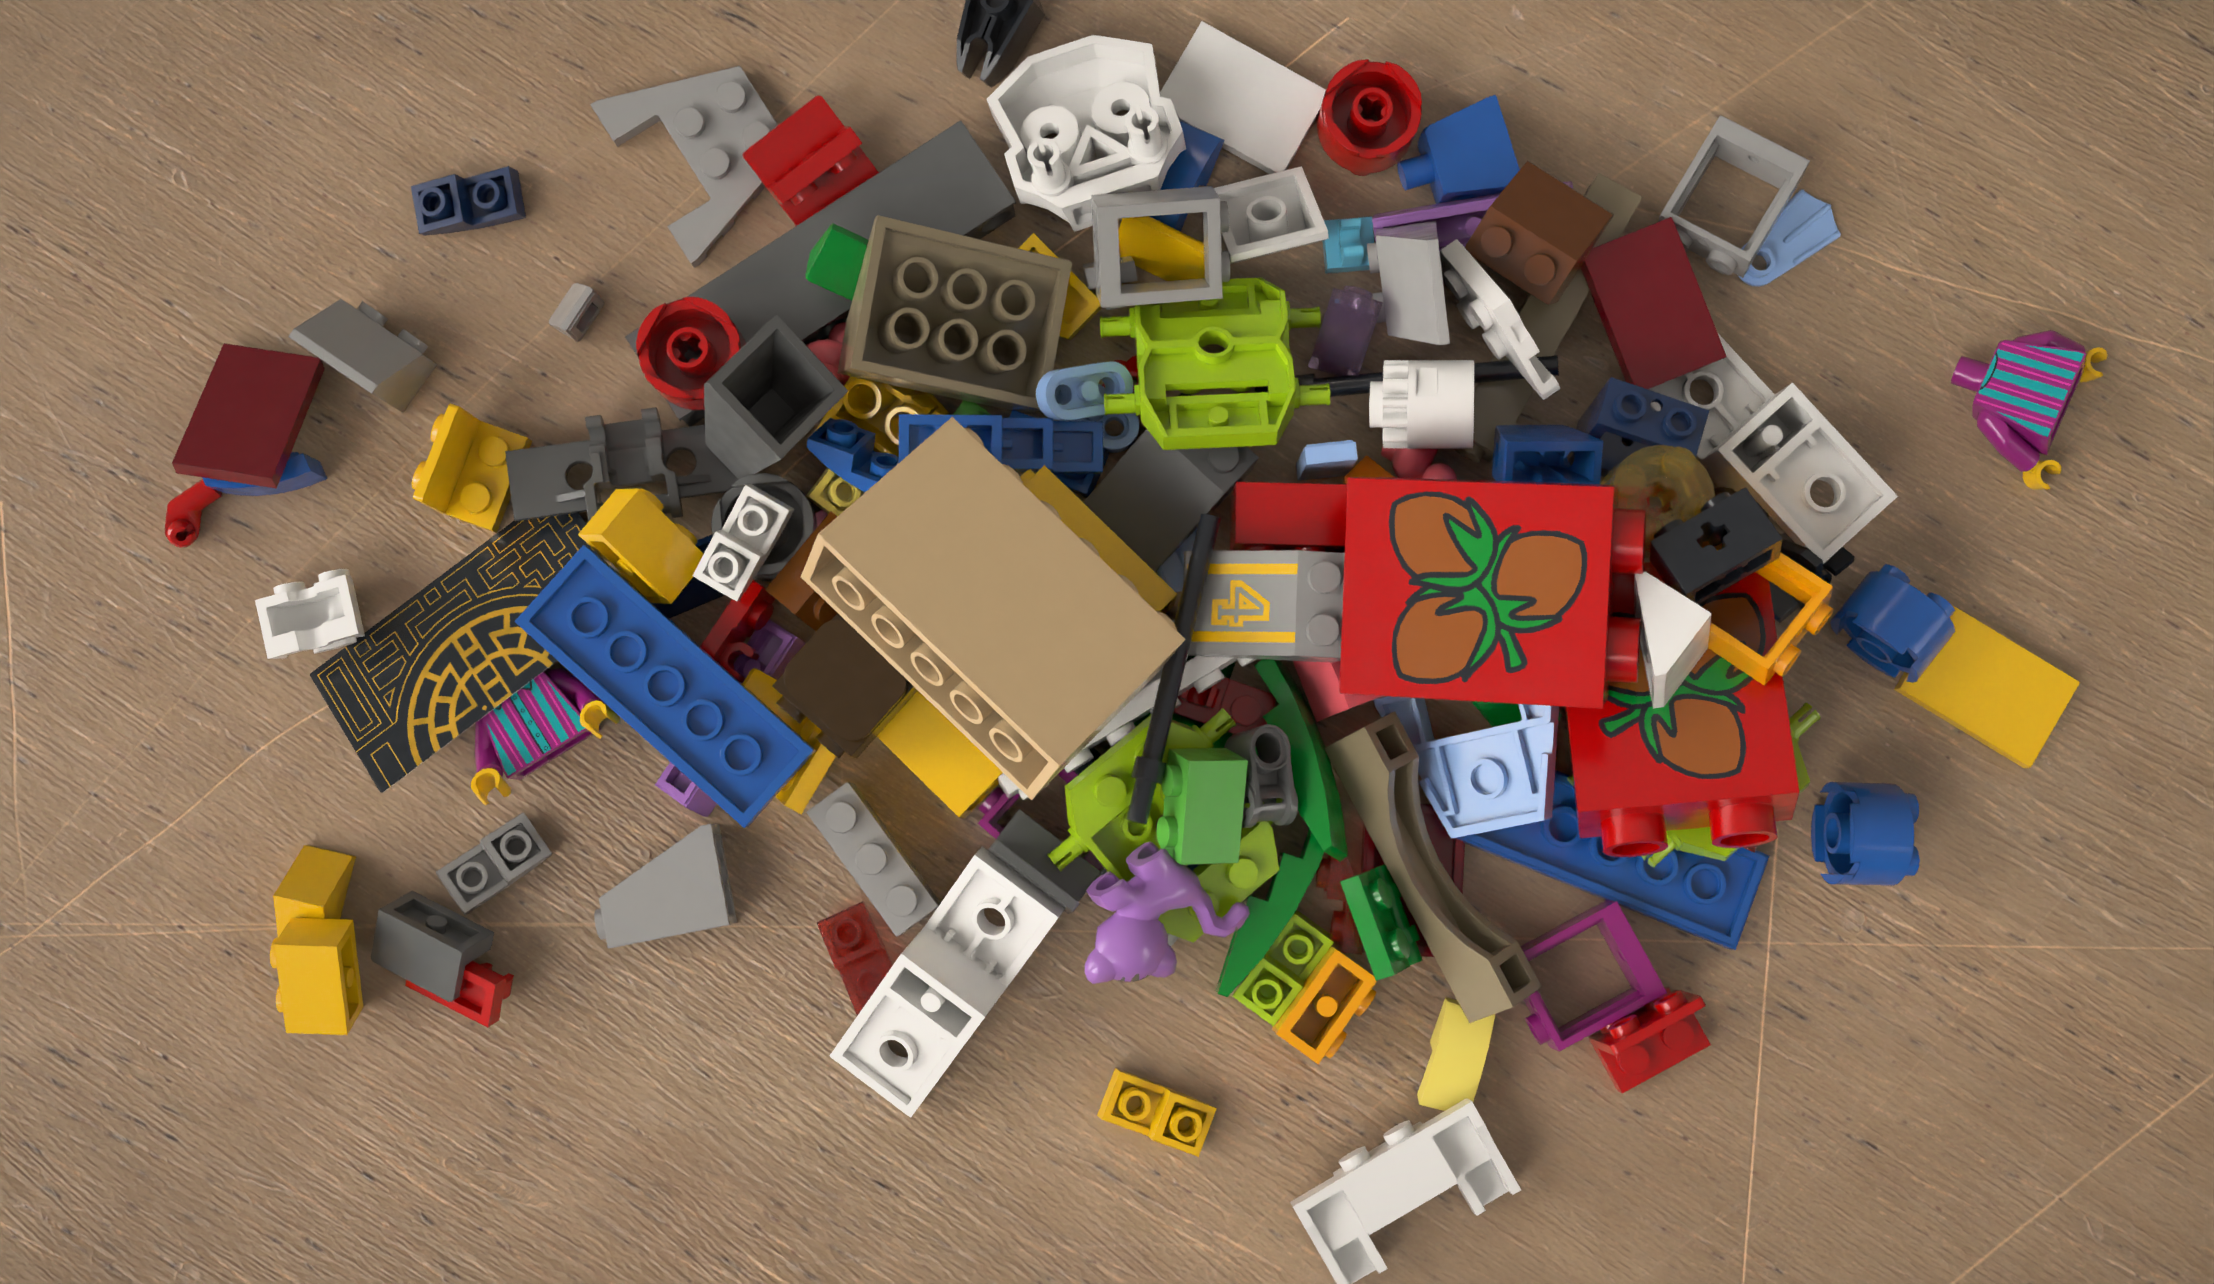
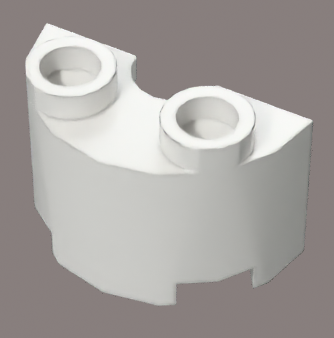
(311, 617)

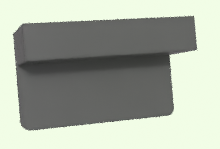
(1024, 849)
(427, 943)

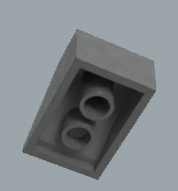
(1158, 494)

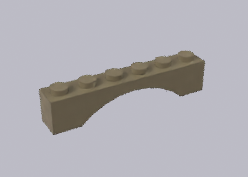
(1475, 956)

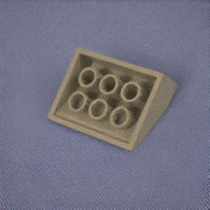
(954, 316)

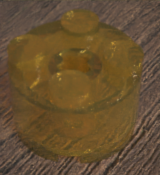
(1663, 473)

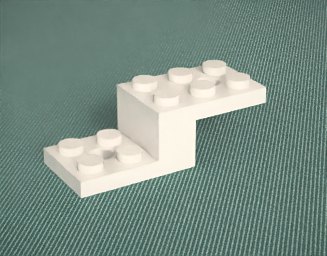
(1777, 451)
(946, 981)

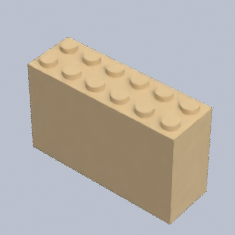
(990, 605)

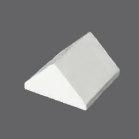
(1270, 215)
(1671, 635)

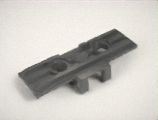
(620, 457)

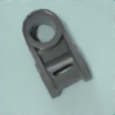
(1267, 775)

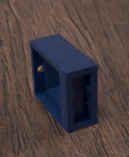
(1625, 415)

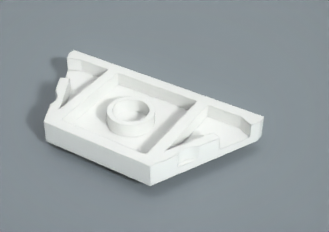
(1489, 307)

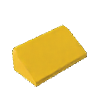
(1161, 249)

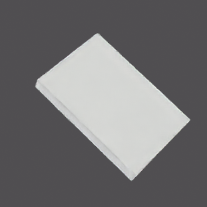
(1243, 99)

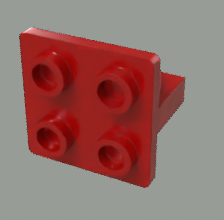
(809, 160)

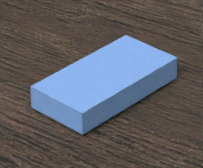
(1326, 460)

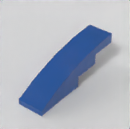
(1019, 442)

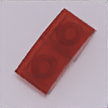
(1342, 924)
(856, 952)

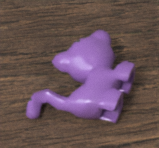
(1133, 939)

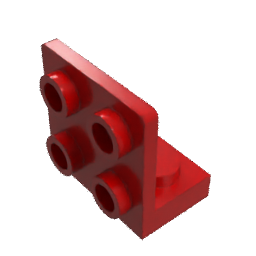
(1651, 1039)

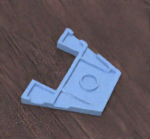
(1485, 775)

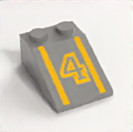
(1271, 606)

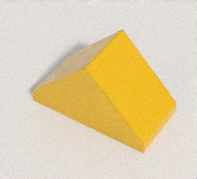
(313, 886)

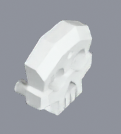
(1076, 95)

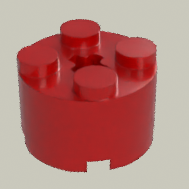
(1369, 89)
(667, 336)

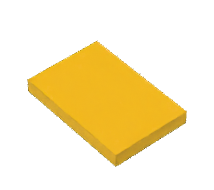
(1993, 690)

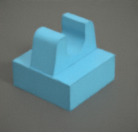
(1347, 244)

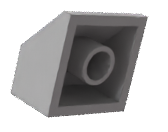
(367, 352)

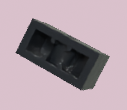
(1699, 572)

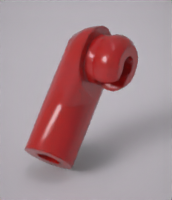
(185, 514)

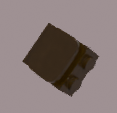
(842, 688)

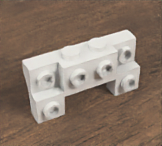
(1396, 1179)

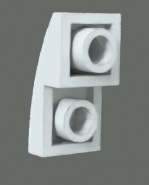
(743, 543)

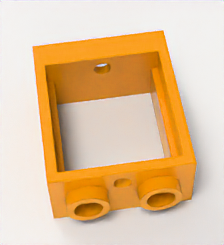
(1814, 615)

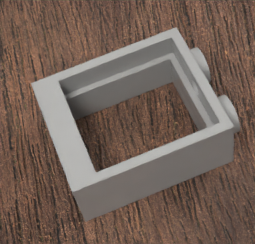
(1753, 155)
(1105, 215)

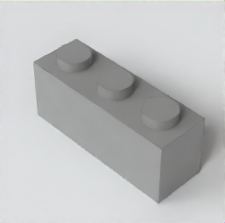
(874, 858)

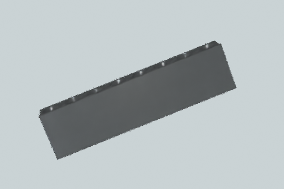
(936, 186)

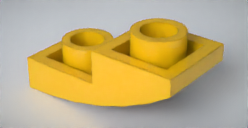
(1156, 1112)

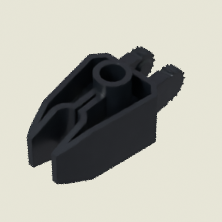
(1000, 30)

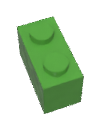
(1203, 805)

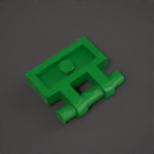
(1382, 922)

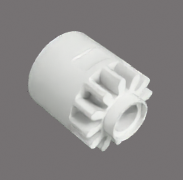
(1424, 404)

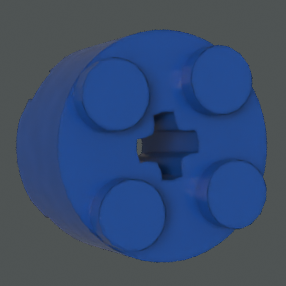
(1895, 623)
(1865, 833)

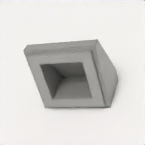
(577, 311)

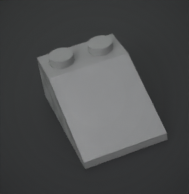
(1410, 282)

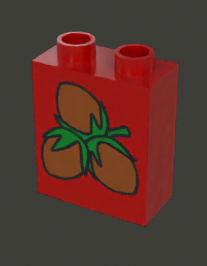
(1487, 591)
(1705, 758)

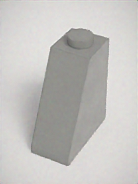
(672, 894)

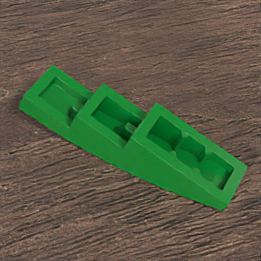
(1311, 766)
(1270, 915)

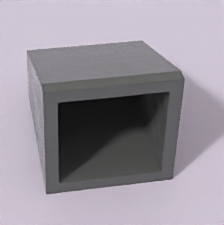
(766, 399)

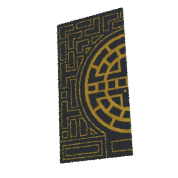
(447, 650)

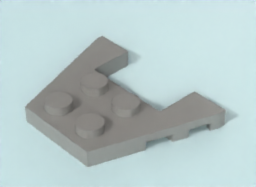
(712, 125)

